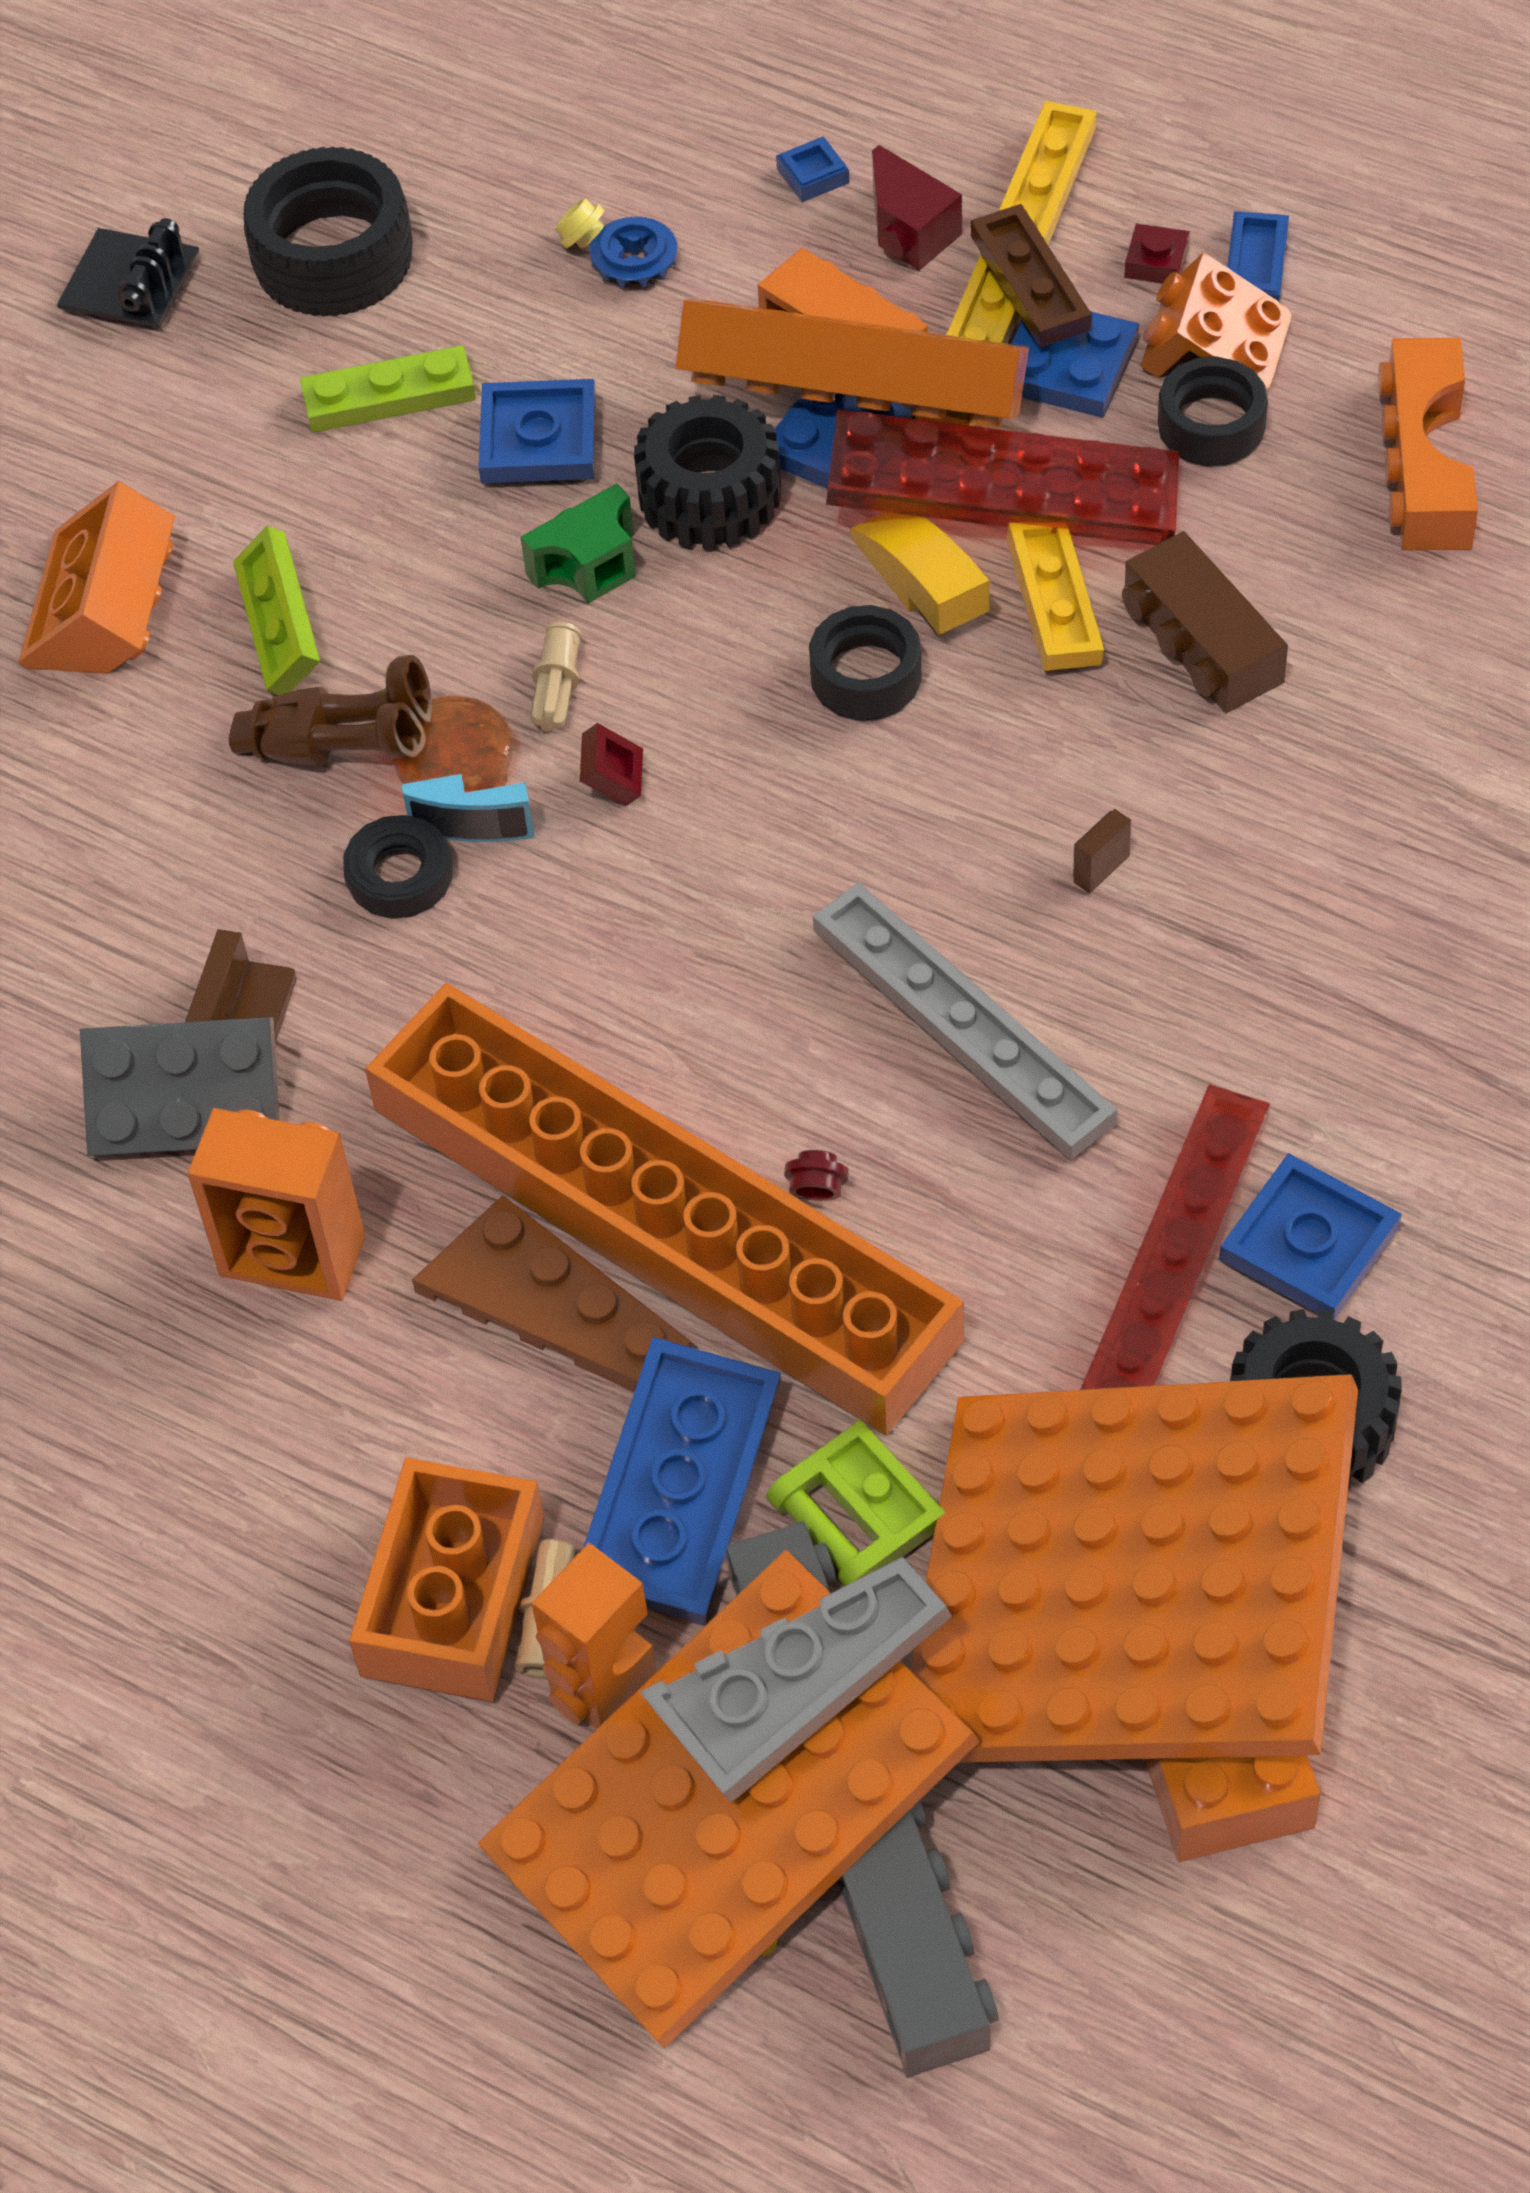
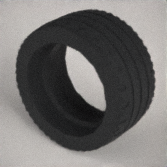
(323, 186)

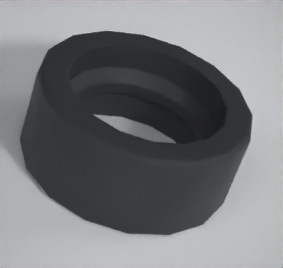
(1218, 379)
(865, 627)

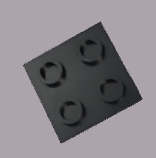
(130, 274)

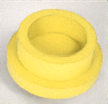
(580, 224)

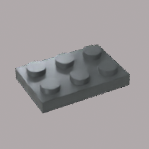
(160, 1081)

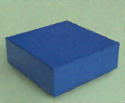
(812, 169)

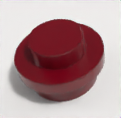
(816, 1175)

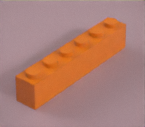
(851, 359)

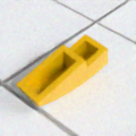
(924, 568)

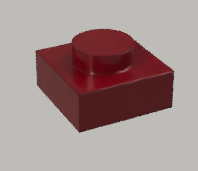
(1156, 253)
(611, 764)

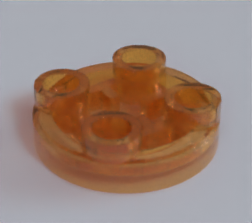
(461, 739)

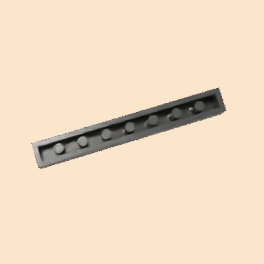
(896, 1894)

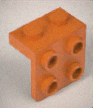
(1214, 316)

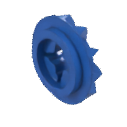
(633, 236)

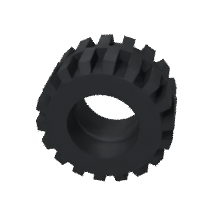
(701, 439)
(1330, 1348)

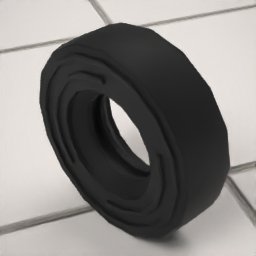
(400, 897)

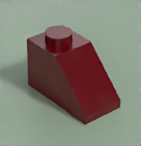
(913, 210)

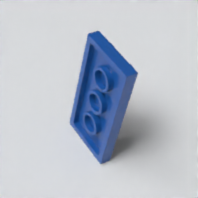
(682, 1473)

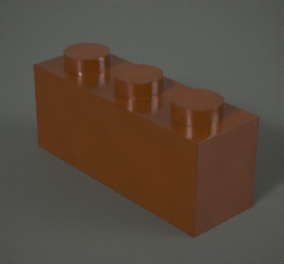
(1204, 622)

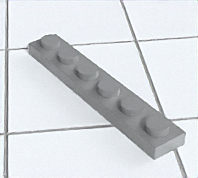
(965, 1021)

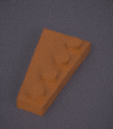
(539, 1287)

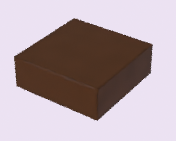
(1101, 850)

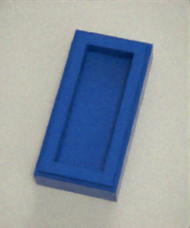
(1259, 249)

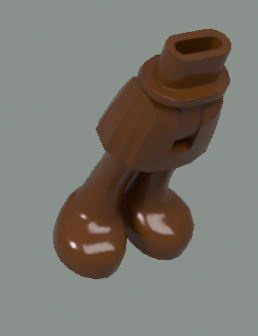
(305, 728)

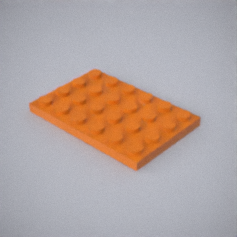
(674, 1882)

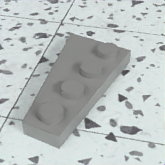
(772, 1694)

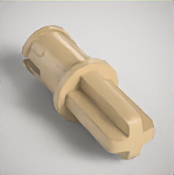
(555, 675)
(550, 1561)

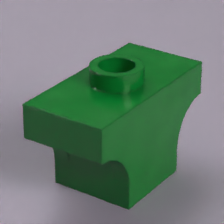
(584, 546)

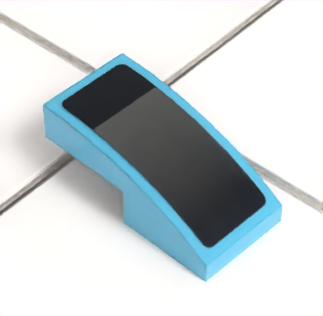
(471, 816)

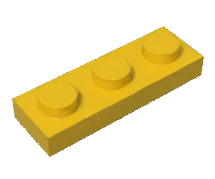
(1055, 597)

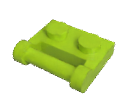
(870, 1489)

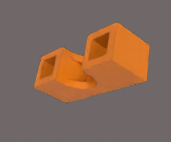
(590, 1637)

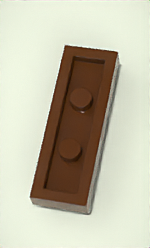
(1031, 275)

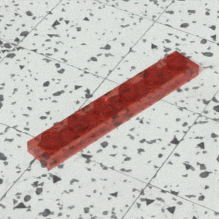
(1179, 1242)

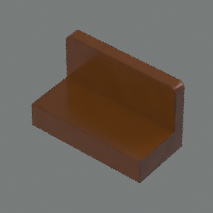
(240, 988)

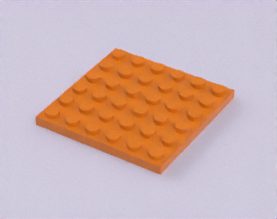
(1142, 1569)

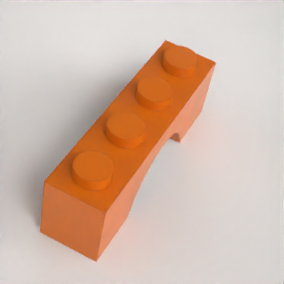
(1434, 493)

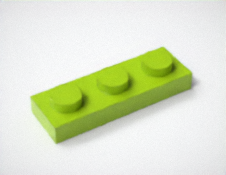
(387, 388)
(276, 611)

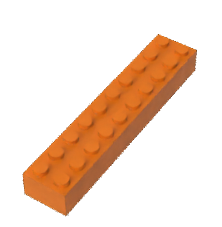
(668, 1207)

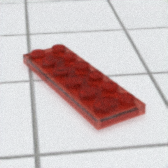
(1003, 477)

